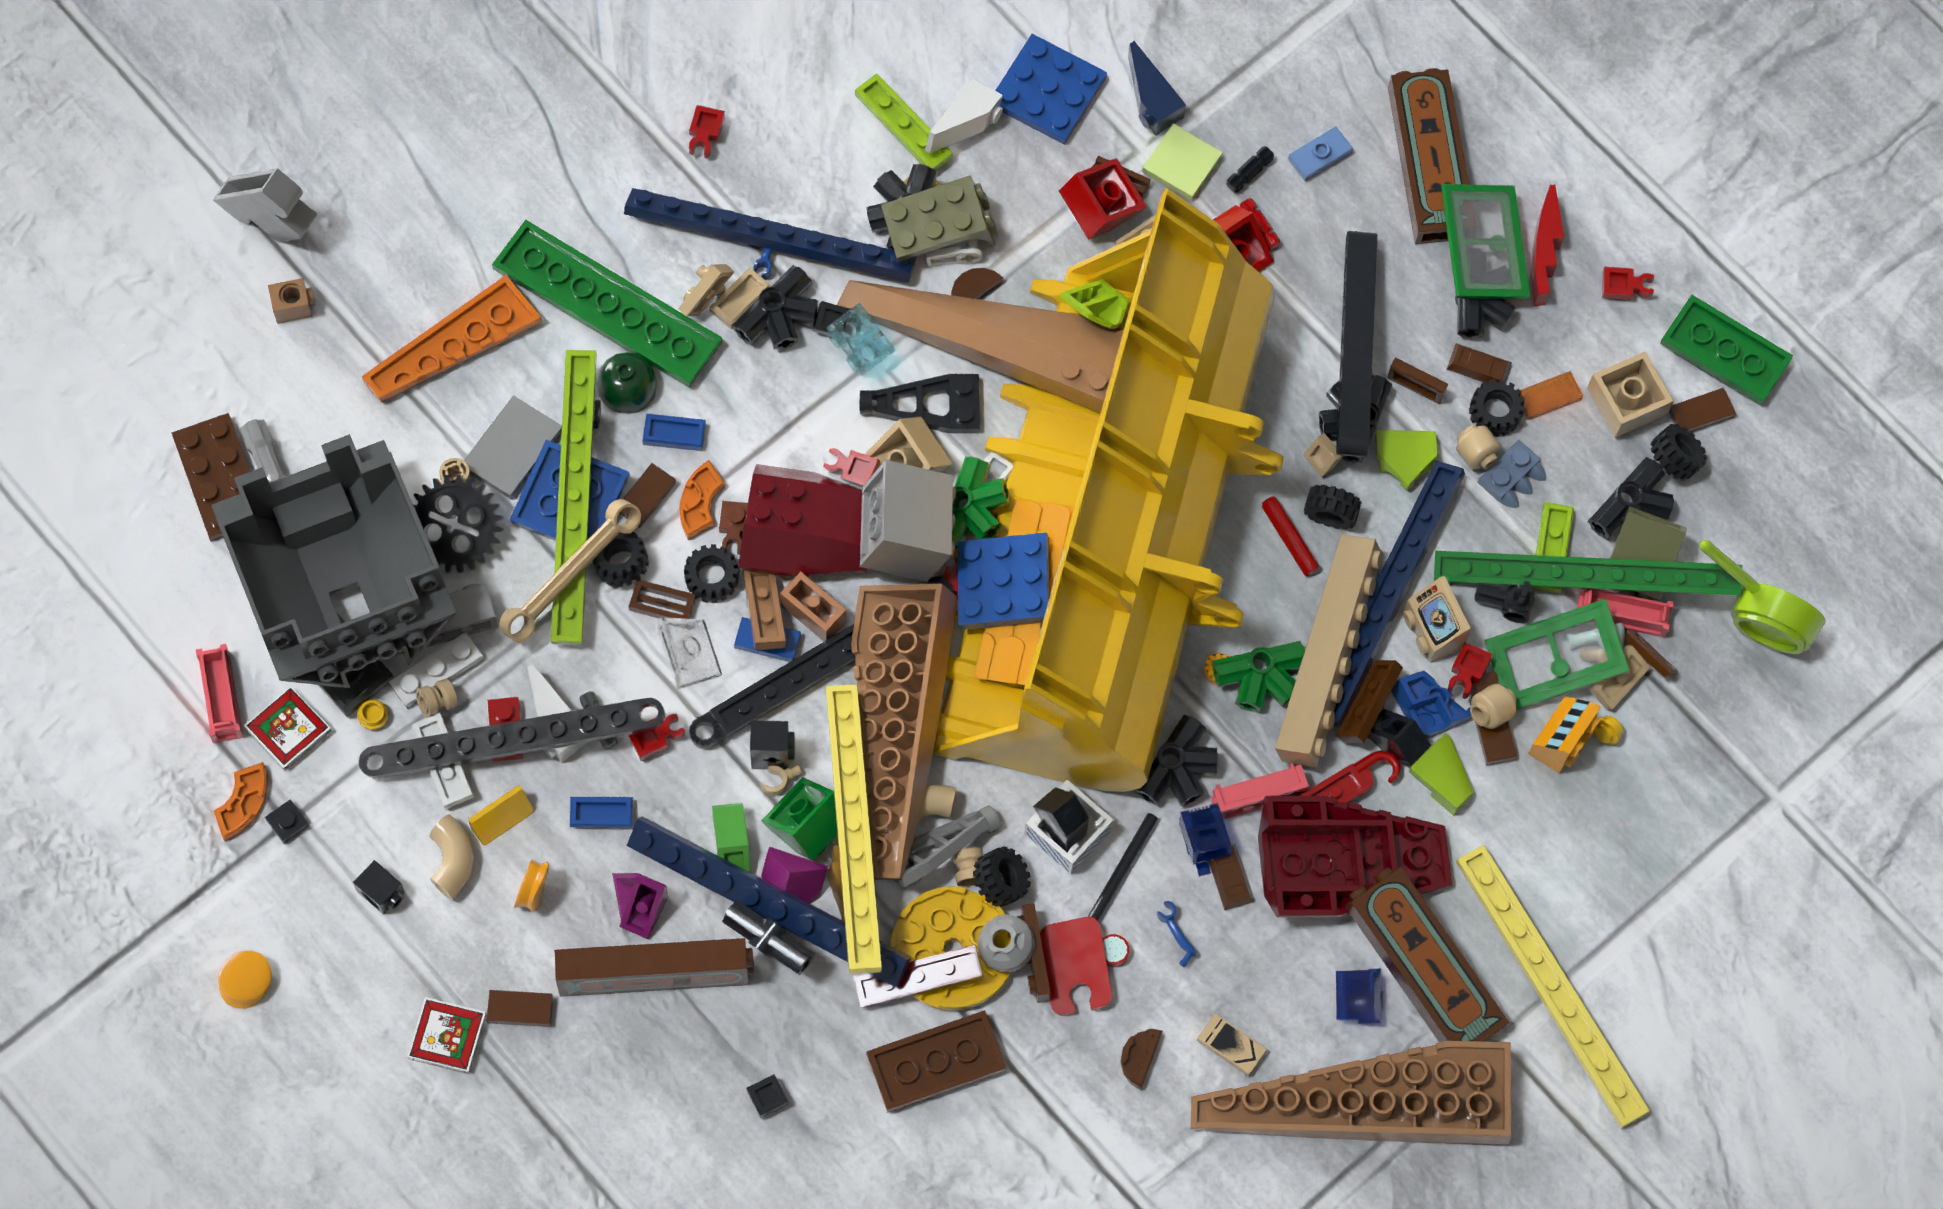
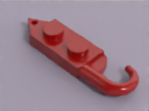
(1355, 778)

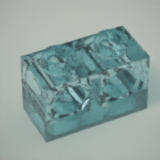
(866, 335)

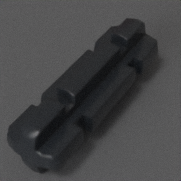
(1250, 169)

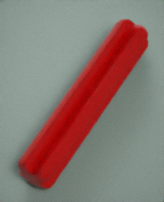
(1290, 536)

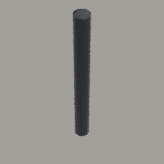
(1123, 866)

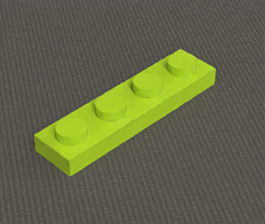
(900, 121)

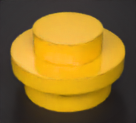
(372, 714)
(1609, 730)

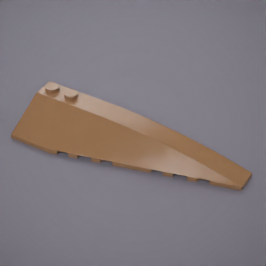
(1033, 345)

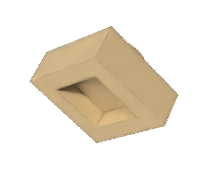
(1322, 455)

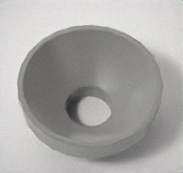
(1016, 953)

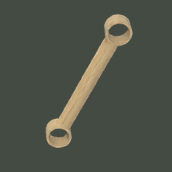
(570, 570)

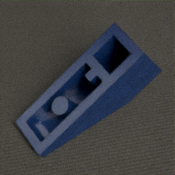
(1155, 98)

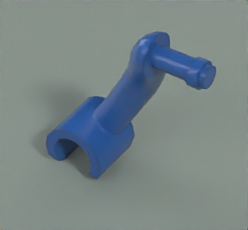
(764, 262)
(1177, 933)

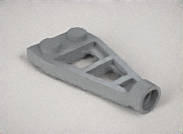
(966, 827)

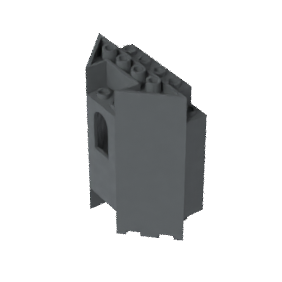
(322, 535)

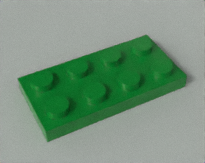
(1726, 349)

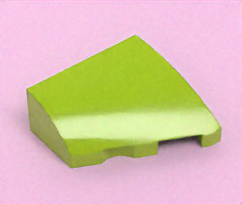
(1443, 775)

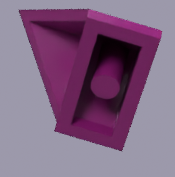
(794, 874)
(639, 902)

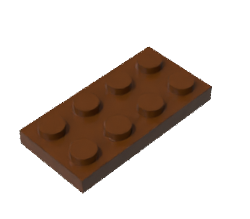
(211, 462)
(936, 1061)

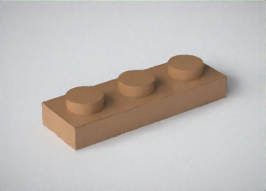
(764, 610)

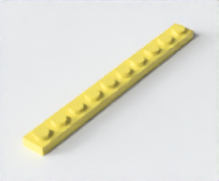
(853, 830)
(1552, 987)

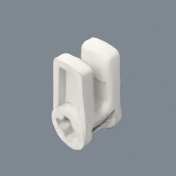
(955, 254)

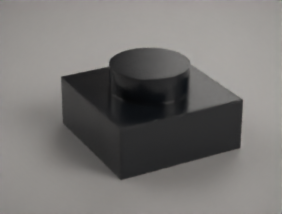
(826, 315)
(287, 821)
(767, 1096)

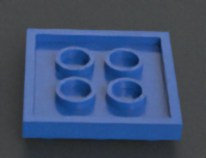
(1049, 88)
(539, 499)
(1003, 580)

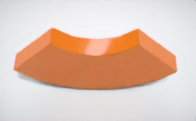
(697, 500)
(245, 801)

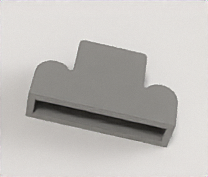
(269, 201)

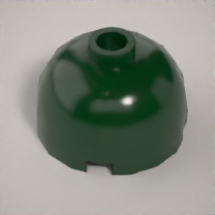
(626, 383)

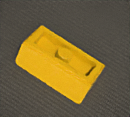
(501, 815)

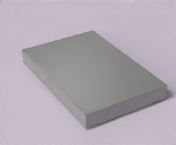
(511, 446)

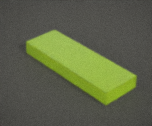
(1554, 534)

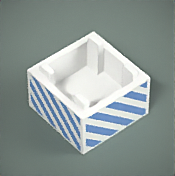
(1099, 827)

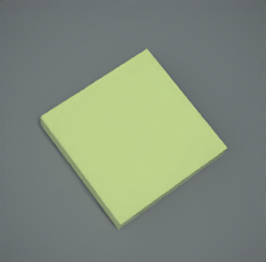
(1182, 162)

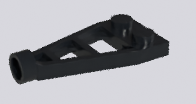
(963, 402)

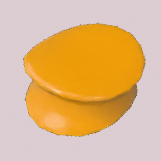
(532, 886)
(244, 979)

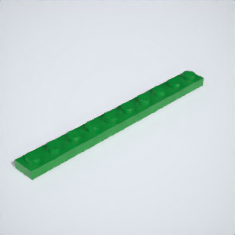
(1585, 572)

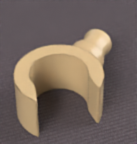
(786, 775)

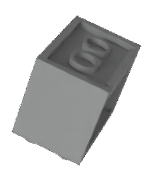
(907, 521)

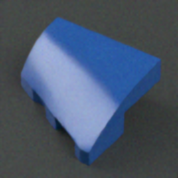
(1428, 704)

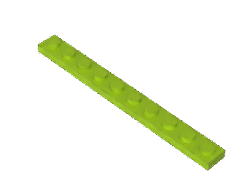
(574, 490)

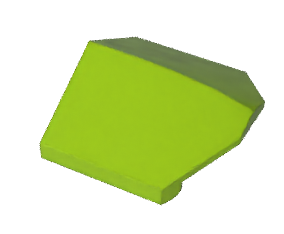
(1098, 303)

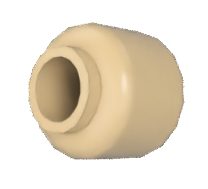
(1478, 447)
(1493, 706)

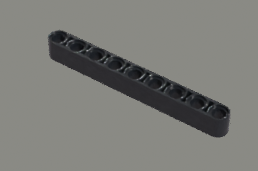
(1356, 344)

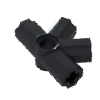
(893, 188)
(1474, 311)
(780, 320)
(1328, 418)
(1639, 487)
(1181, 775)
(768, 937)

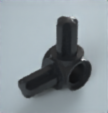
(1514, 602)

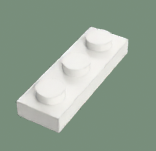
(442, 664)
(450, 780)

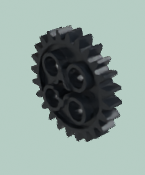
(463, 497)

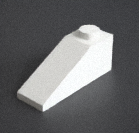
(966, 117)
(548, 703)

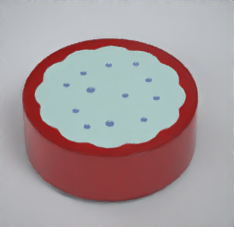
(1116, 950)

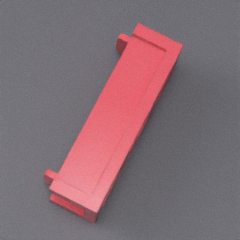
(1634, 612)
(220, 694)
(1250, 794)

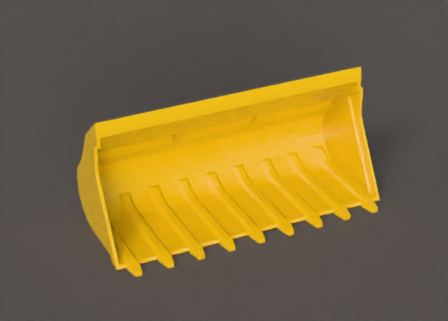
(1143, 515)

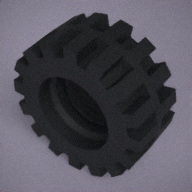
(1504, 393)
(1678, 452)
(1332, 507)
(707, 556)
(626, 571)
(990, 881)

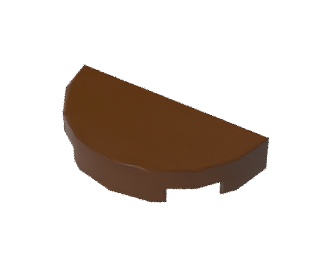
(976, 283)
(1138, 1055)

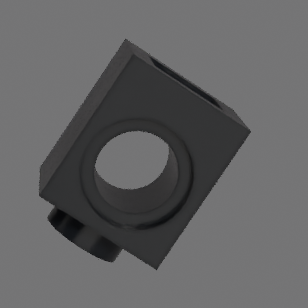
(379, 887)

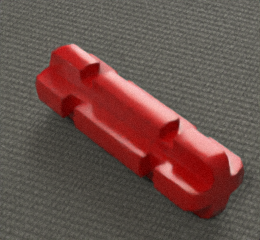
(1270, 237)

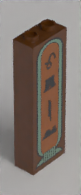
(1427, 147)
(1424, 959)
(653, 967)

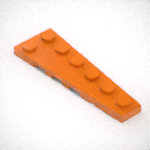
(469, 330)

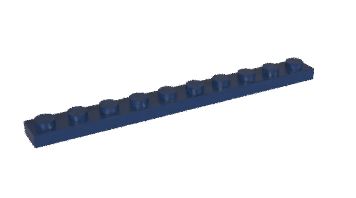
(768, 234)
(1398, 575)
(756, 894)

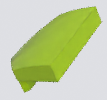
(1406, 453)

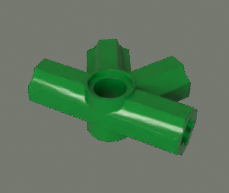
(981, 498)
(1255, 681)

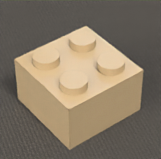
(1630, 394)

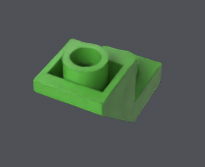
(731, 834)

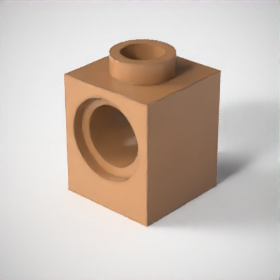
(285, 290)

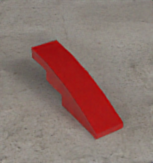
(1547, 239)

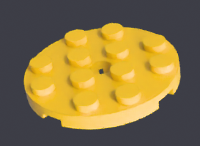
(943, 917)

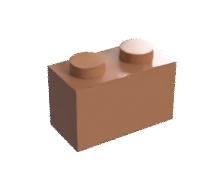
(813, 607)

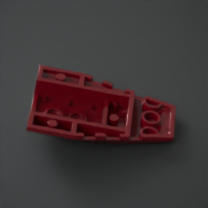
(801, 524)
(1326, 849)

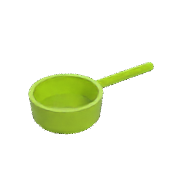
(1767, 612)

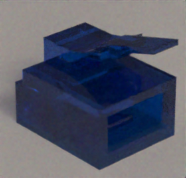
(1205, 836)
(1359, 996)

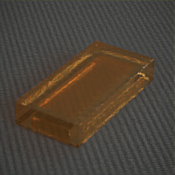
(1550, 395)

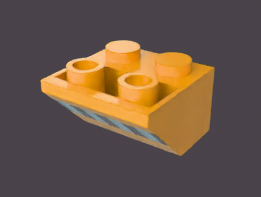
(1566, 733)

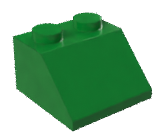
(805, 818)

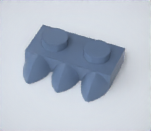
(1512, 473)

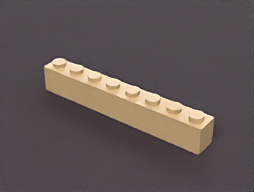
(1329, 651)

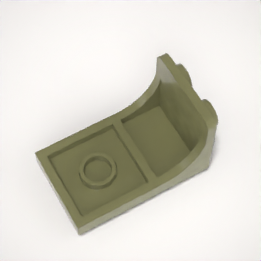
(939, 218)

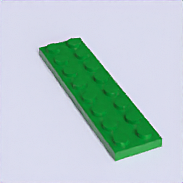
(607, 303)

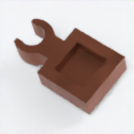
(732, 522)

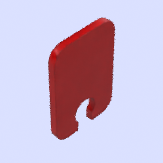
(1076, 957)

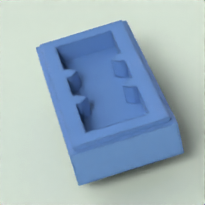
(1320, 153)

